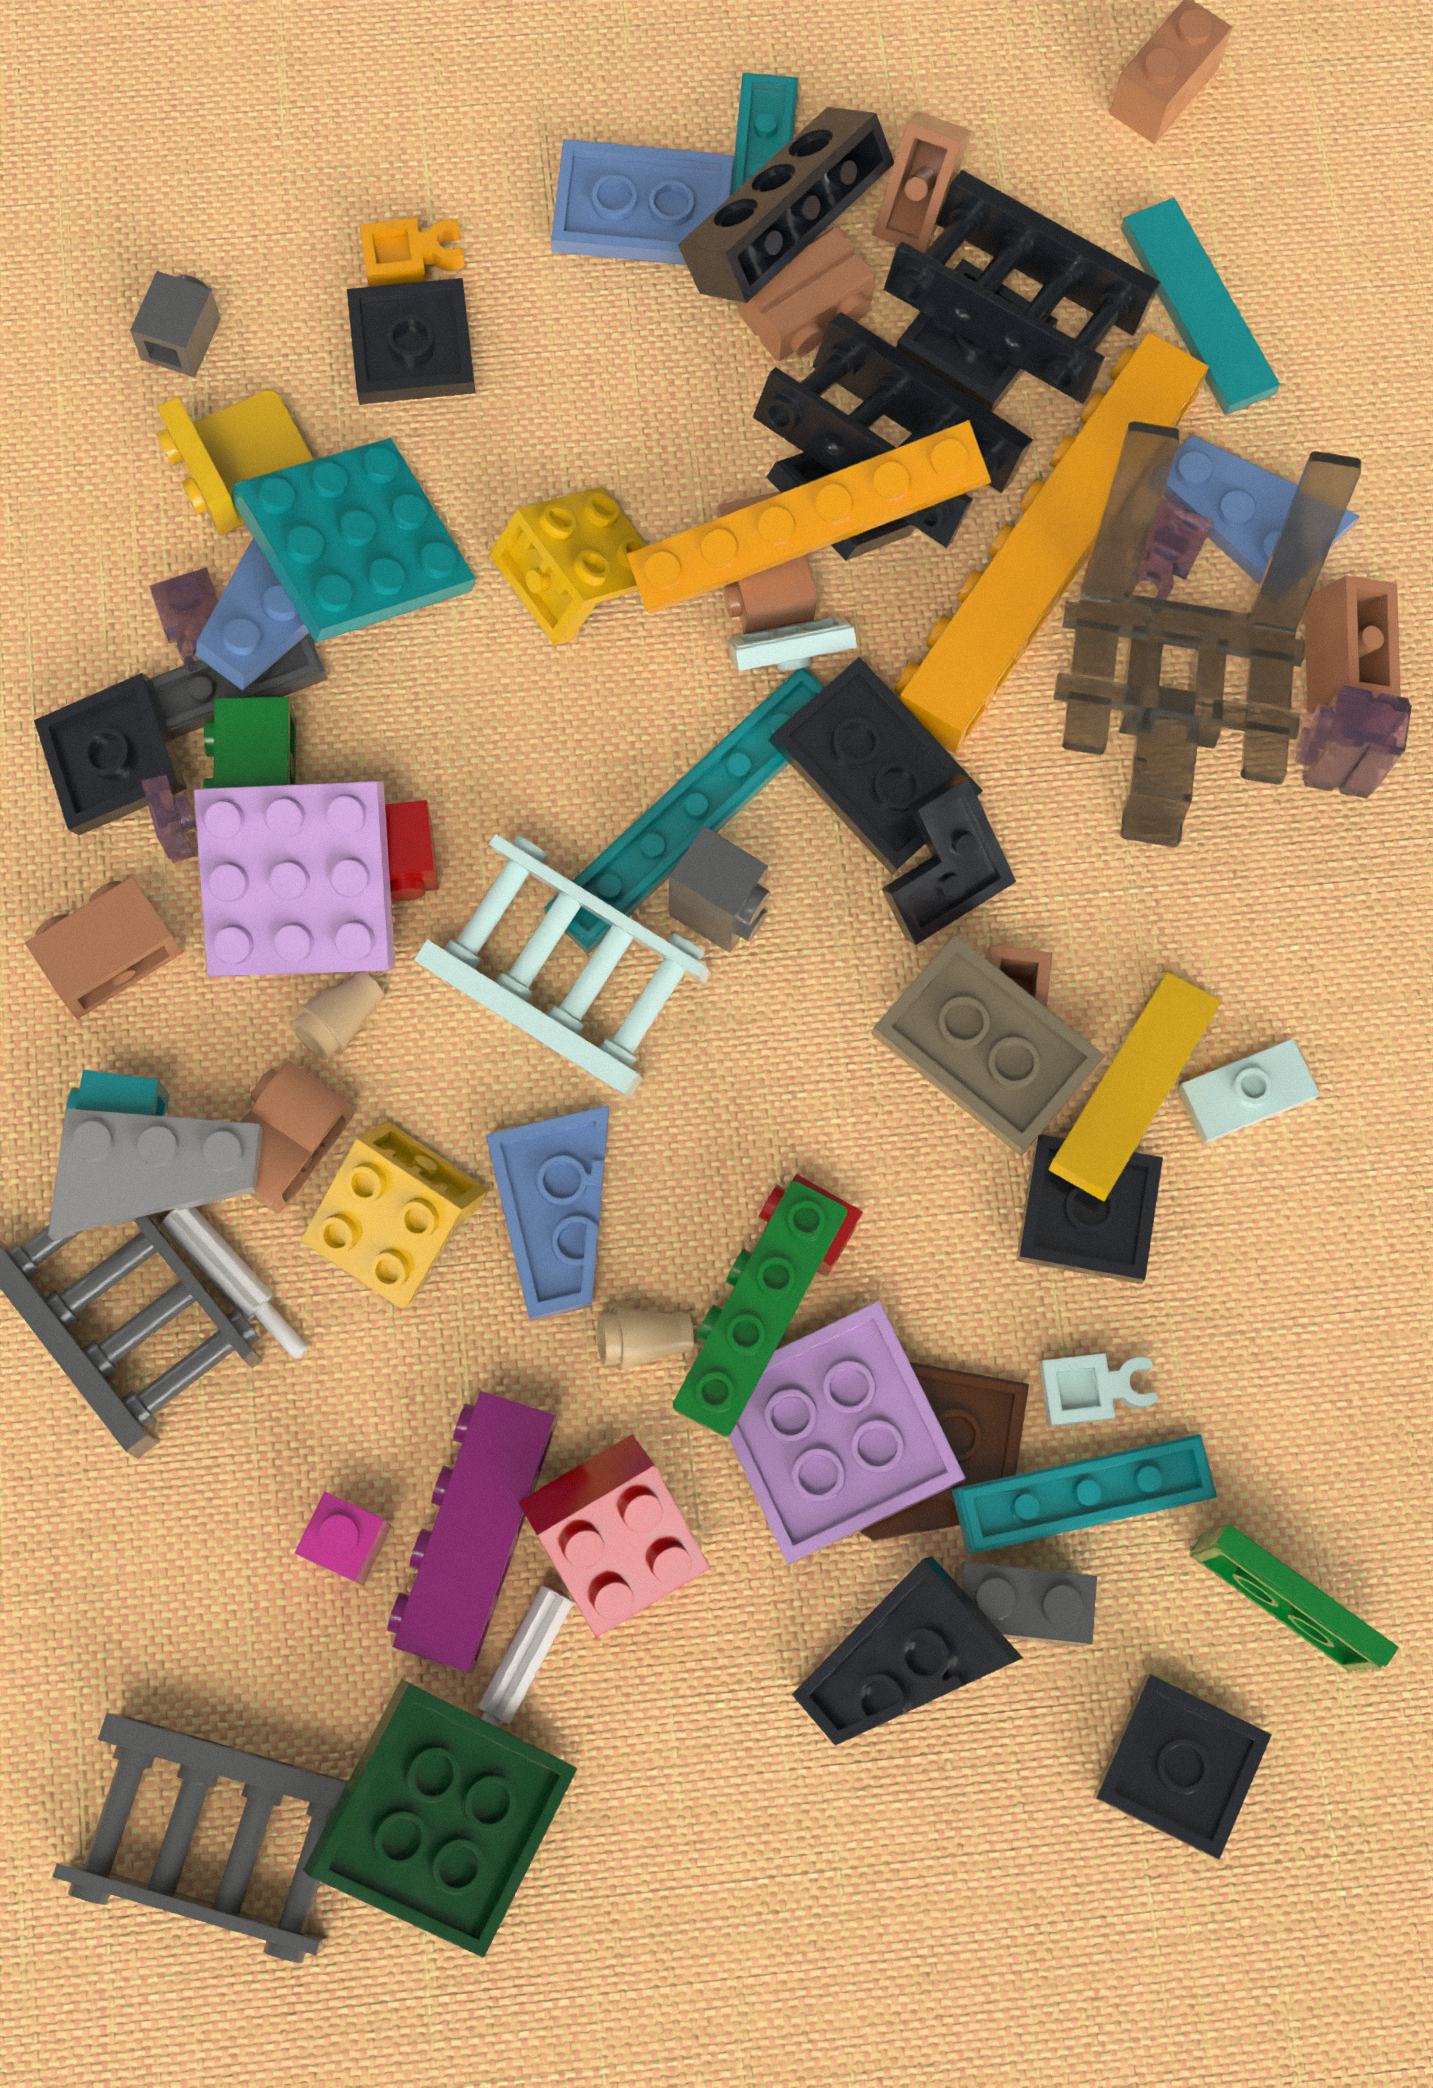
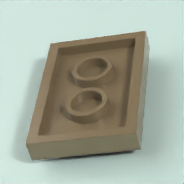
(988, 1045)

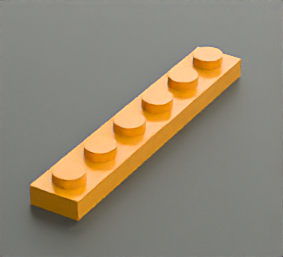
(809, 517)

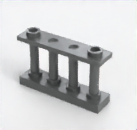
(93, 1364)
(200, 1767)

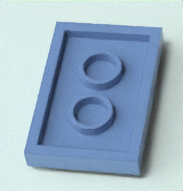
(634, 199)

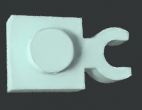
(1084, 1390)

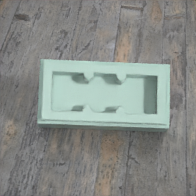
(791, 645)
(1248, 1091)

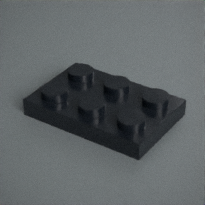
(867, 760)

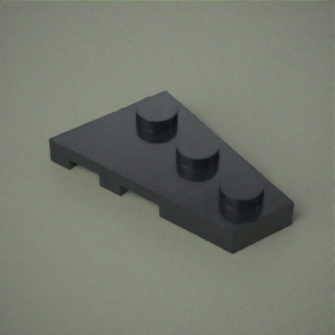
(904, 1655)

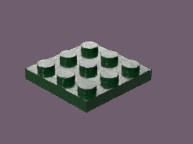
(440, 1819)

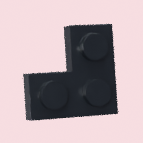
(963, 867)

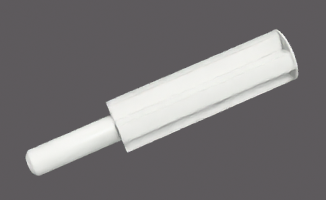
(230, 1275)
(525, 1655)

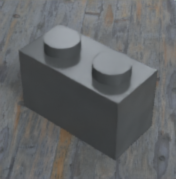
(719, 891)
(1032, 1602)

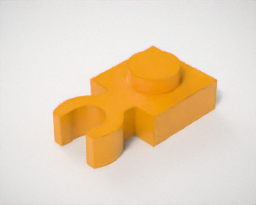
(398, 251)

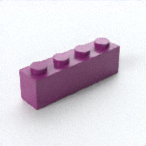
(474, 1532)

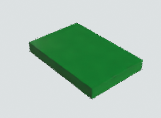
(1292, 1600)

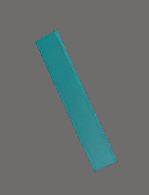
(703, 797)

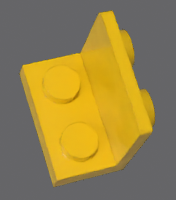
(567, 558)
(391, 1212)

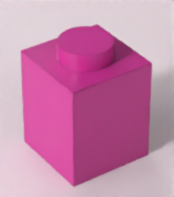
(343, 1538)

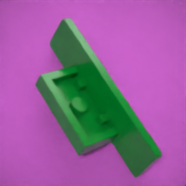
(759, 1309)

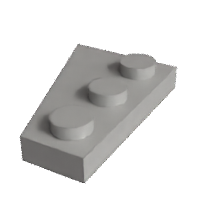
(147, 1164)

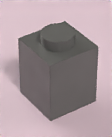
(176, 323)

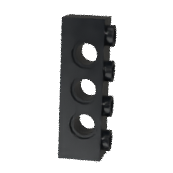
(786, 204)

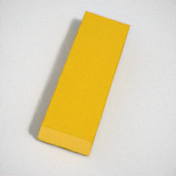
(1135, 1086)

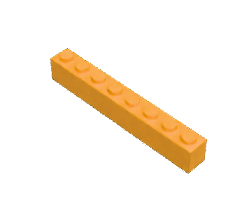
(1046, 547)

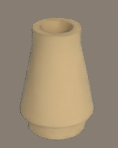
(335, 1016)
(641, 1336)

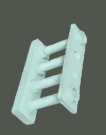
(562, 1025)

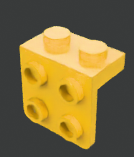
(229, 448)

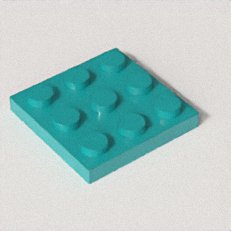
(352, 539)

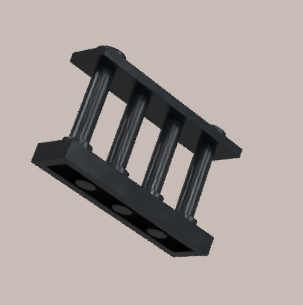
(1039, 249)
(891, 387)

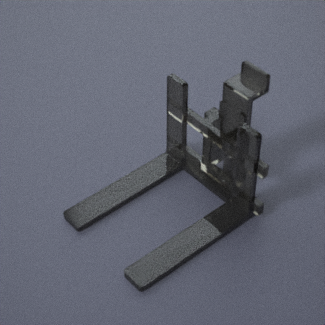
(1176, 721)

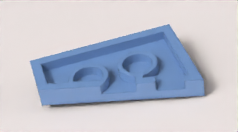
(1239, 498)
(250, 622)
(552, 1206)

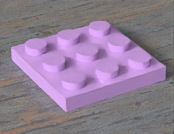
(295, 878)
(840, 1435)

